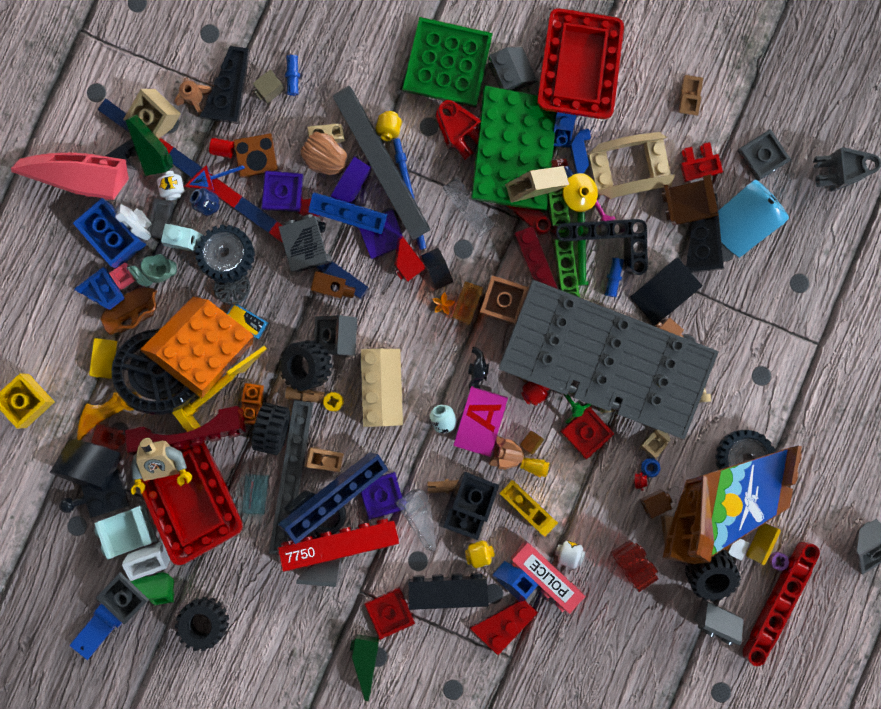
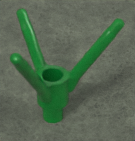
(576, 408)

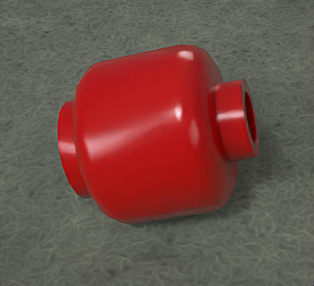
(534, 393)

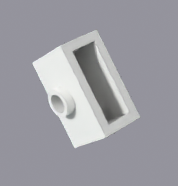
(146, 561)

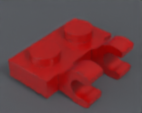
(697, 168)

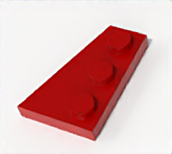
(504, 626)

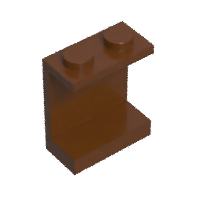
(690, 201)

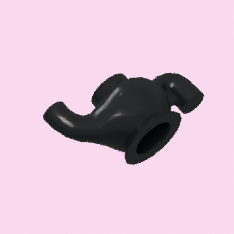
(479, 369)

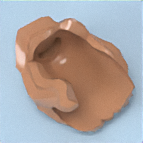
(324, 154)

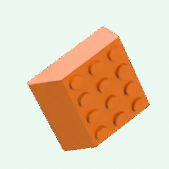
(198, 345)

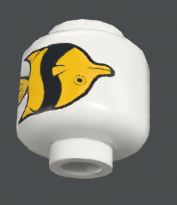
(170, 186)
(570, 554)

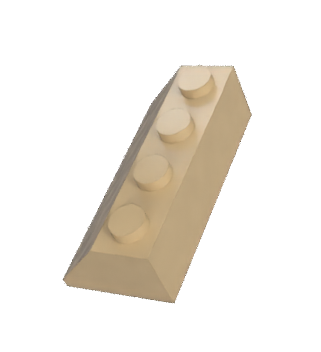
(381, 387)

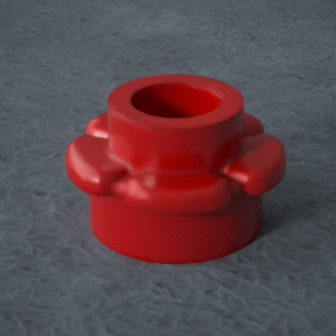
(640, 481)

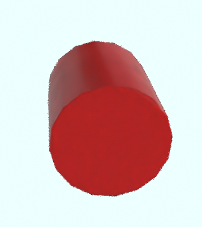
(221, 147)

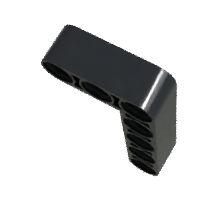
(607, 232)

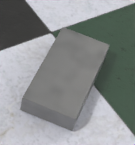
(159, 216)

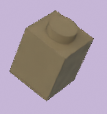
(268, 87)

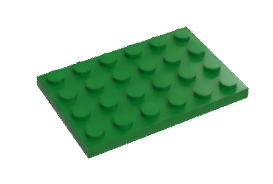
(511, 141)

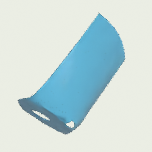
(750, 218)

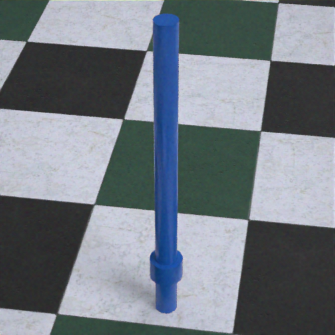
(401, 159)

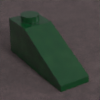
(150, 150)
(364, 660)

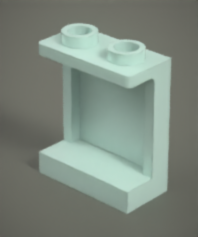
(125, 532)

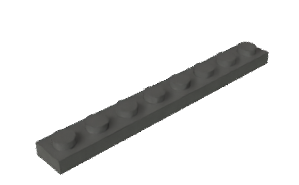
(292, 467)

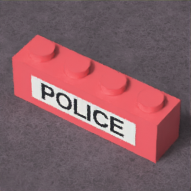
(548, 577)

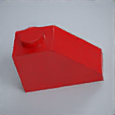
(406, 261)

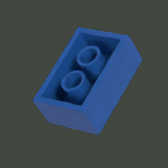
(108, 235)

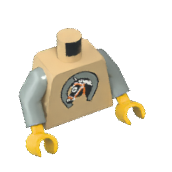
(157, 461)

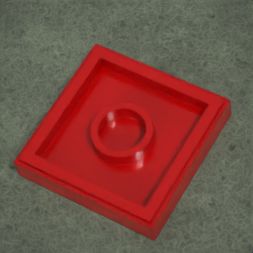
(587, 433)
(389, 613)

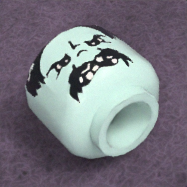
(443, 418)

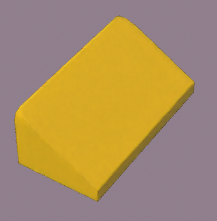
(102, 358)
(763, 543)

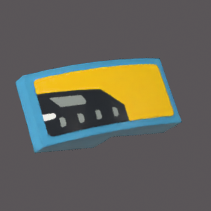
(248, 320)

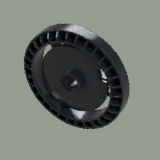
(145, 381)

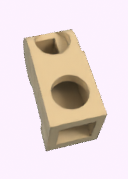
(334, 130)

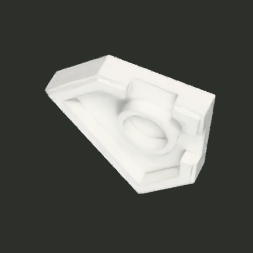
(135, 220)

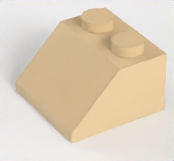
(154, 111)

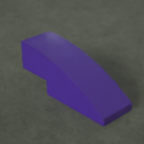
(351, 181)

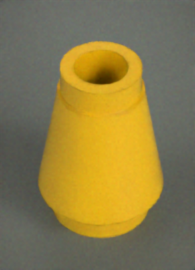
(537, 467)

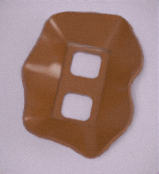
(130, 307)

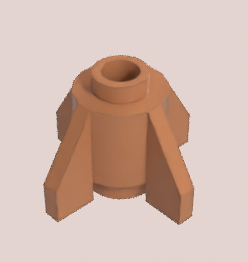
(191, 93)
(506, 454)

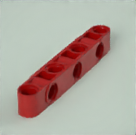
(781, 603)

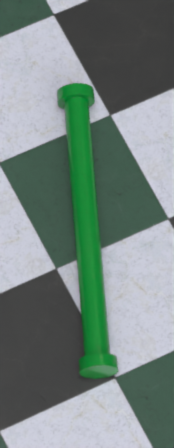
(581, 252)

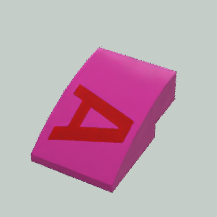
(480, 421)

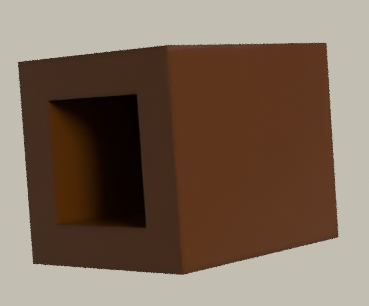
(656, 503)

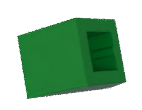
(156, 588)

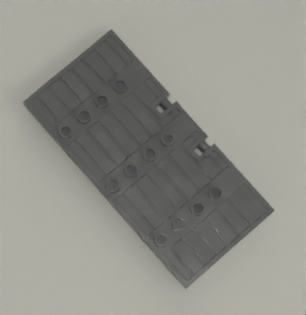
(609, 356)

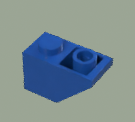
(563, 129)
(515, 581)

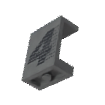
(304, 243)

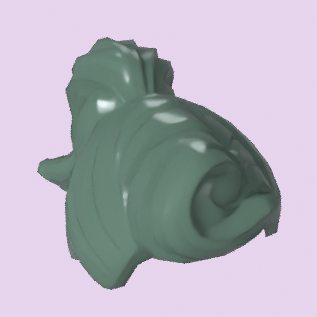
(153, 270)

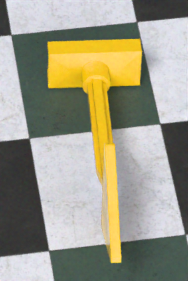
(185, 414)

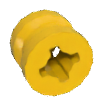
(334, 404)

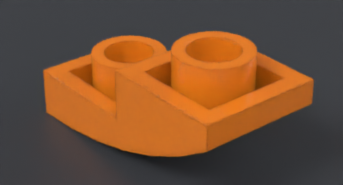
(251, 402)

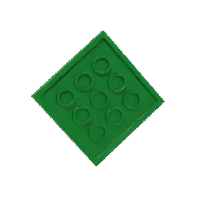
(447, 62)

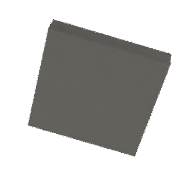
(764, 155)

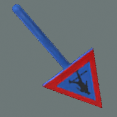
(203, 178)

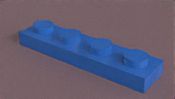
(347, 213)

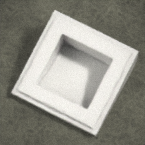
(738, 549)

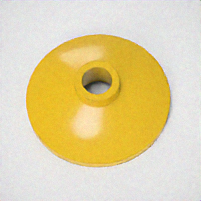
(573, 193)

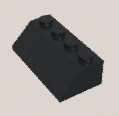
(448, 592)

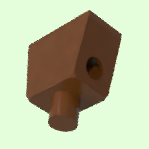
(322, 283)

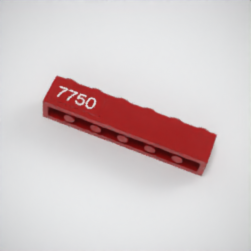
(337, 546)

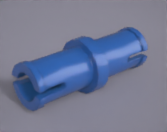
(292, 75)
(614, 277)

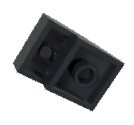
(666, 291)
(86, 464)
(469, 506)

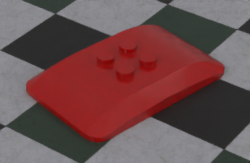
(581, 64)
(195, 514)

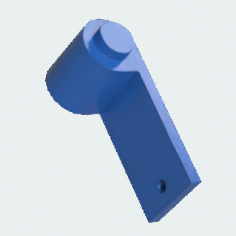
(95, 632)

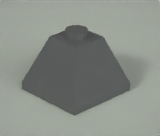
(869, 546)
(322, 574)

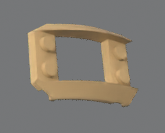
(655, 157)

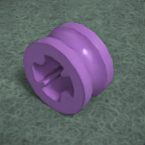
(772, 560)

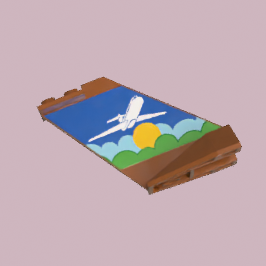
(730, 504)

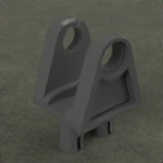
(845, 167)

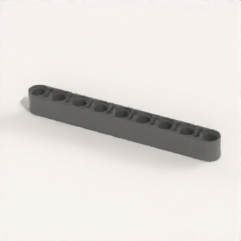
(381, 162)

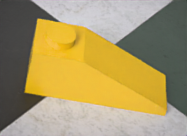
(528, 508)

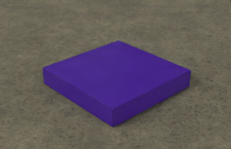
(282, 191)
(383, 243)
(381, 496)

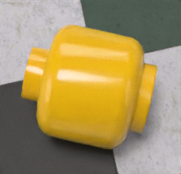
(388, 125)
(479, 554)

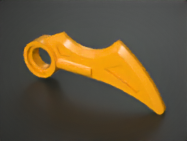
(96, 413)

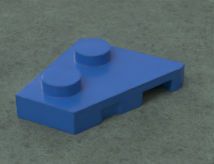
(101, 289)

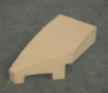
(655, 443)

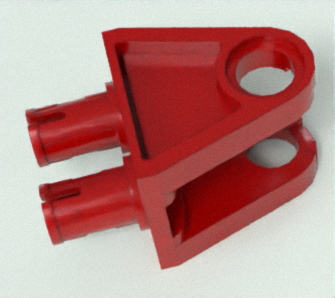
(457, 126)

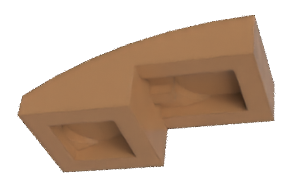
(690, 95)

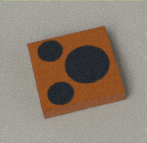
(256, 155)

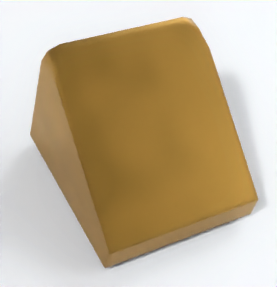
(531, 442)

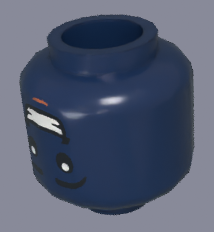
(204, 201)

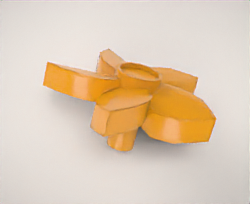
(442, 304)

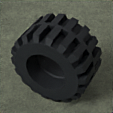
(292, 366)
(270, 428)
(715, 578)
(195, 638)

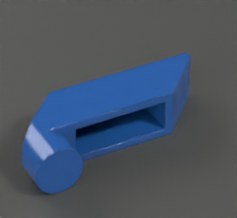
(578, 151)

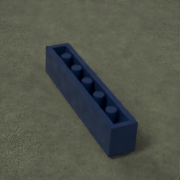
(332, 497)

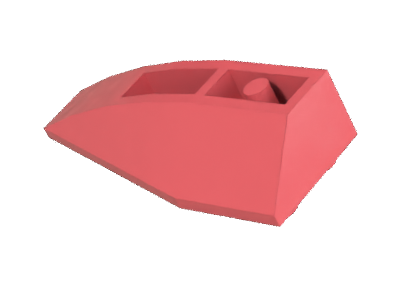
(76, 173)

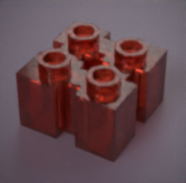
(634, 565)

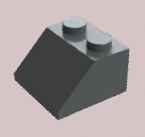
(511, 68)
(336, 334)
(122, 598)

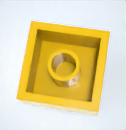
(24, 401)

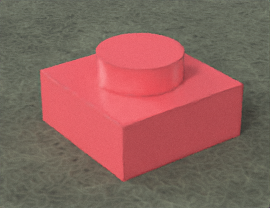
(122, 276)

